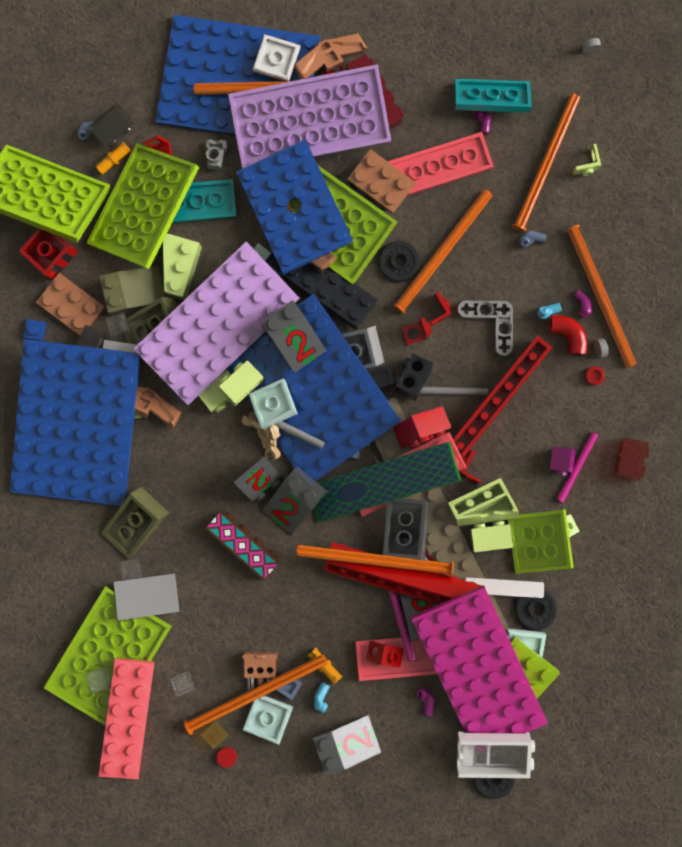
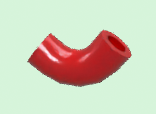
(572, 331)

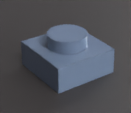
(290, 689)

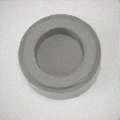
(591, 45)
(601, 348)

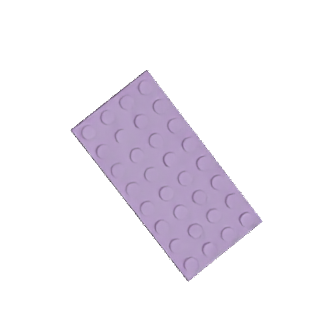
(327, 110)
(215, 323)

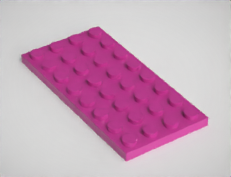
(478, 665)

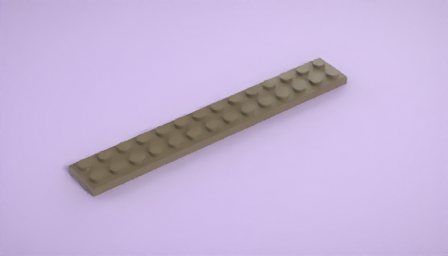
(444, 536)

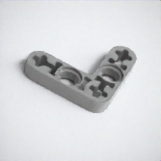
(499, 319)

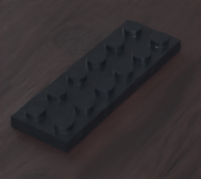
(332, 290)

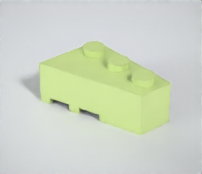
(180, 262)
(484, 505)

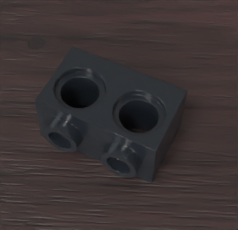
(418, 378)

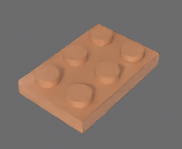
(381, 181)
(70, 304)

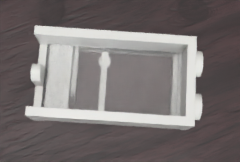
(494, 755)

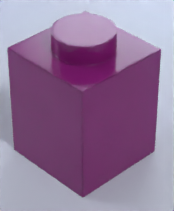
(562, 460)

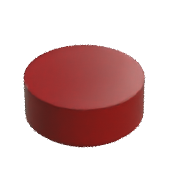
(594, 376)
(226, 757)

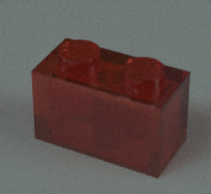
(631, 459)

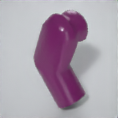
(485, 120)
(586, 307)
(428, 700)

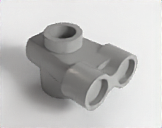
(215, 153)

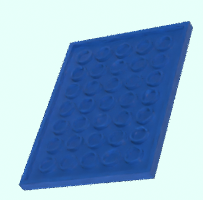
(213, 54)
(331, 395)
(74, 422)

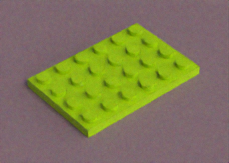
(48, 194)
(142, 205)
(365, 224)
(95, 648)

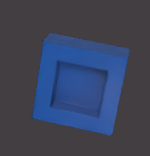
(35, 330)

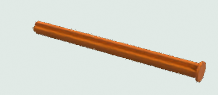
(228, 88)
(546, 163)
(442, 251)
(601, 296)
(375, 559)
(255, 693)

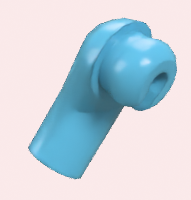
(545, 311)
(319, 705)

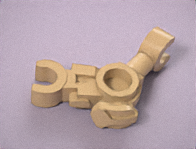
(268, 435)

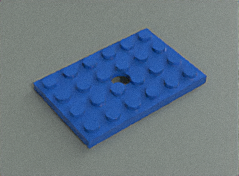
(300, 235)

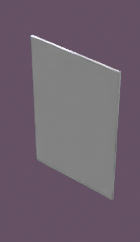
(146, 596)

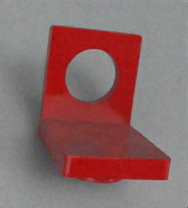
(163, 145)
(444, 305)
(423, 328)
(467, 459)
(386, 655)

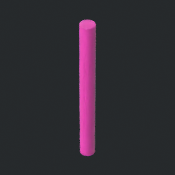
(577, 467)
(402, 626)

